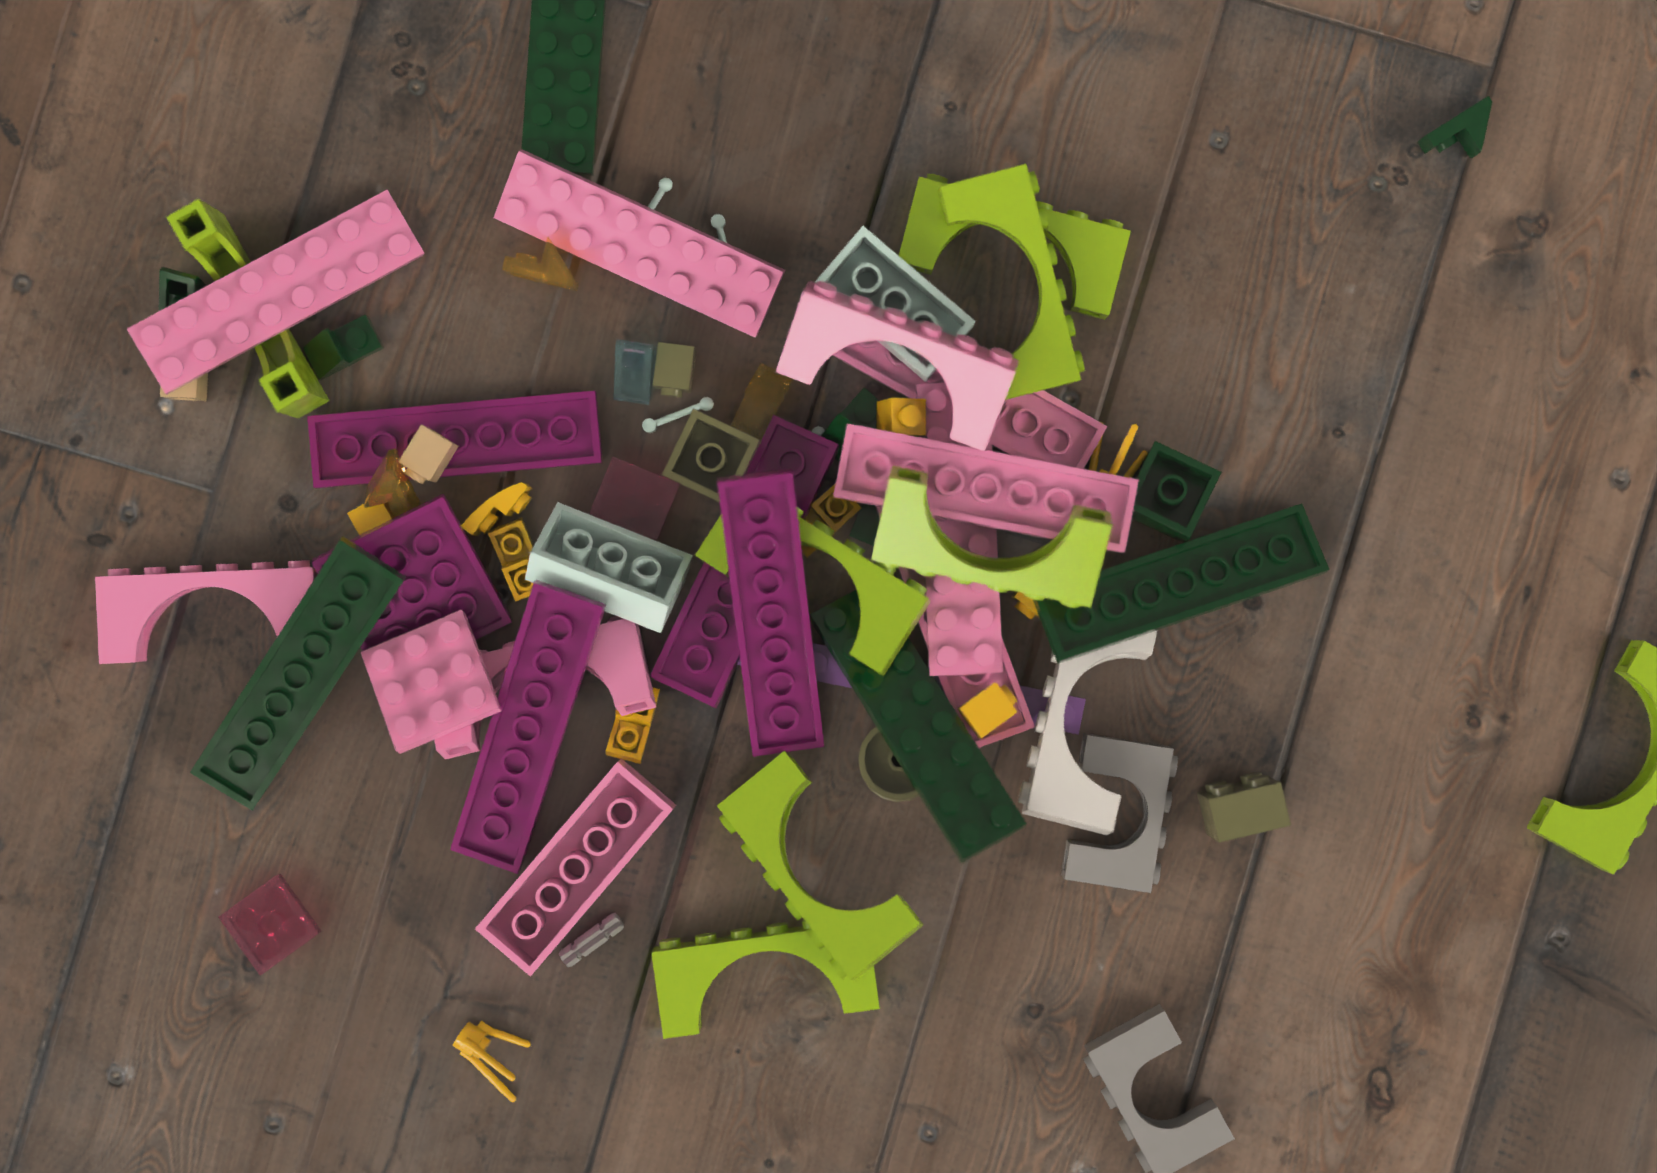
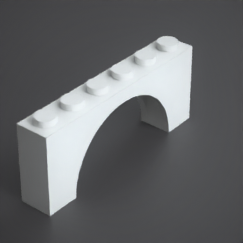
(1056, 783)

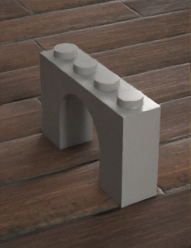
(1133, 861)
(1163, 1143)

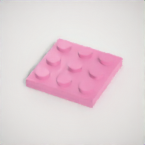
(430, 681)

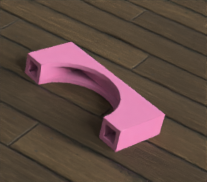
(973, 373)
(133, 603)
(615, 659)

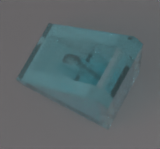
(634, 371)

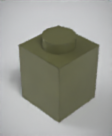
(674, 369)

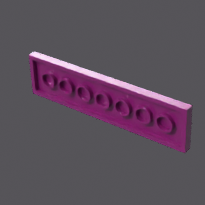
(489, 434)
(771, 611)
(704, 638)
(529, 730)

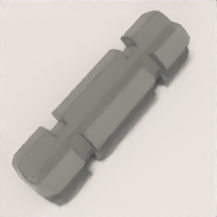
(591, 939)

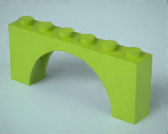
(1008, 205)
(1089, 248)
(286, 371)
(1059, 571)
(887, 604)
(760, 817)
(1607, 829)
(688, 969)

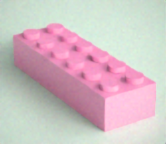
(575, 867)

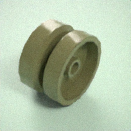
(880, 773)

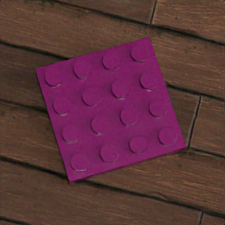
(439, 573)

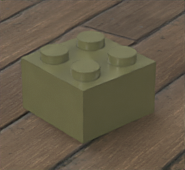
(708, 452)
(1243, 807)

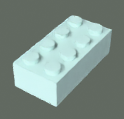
(879, 274)
(610, 565)

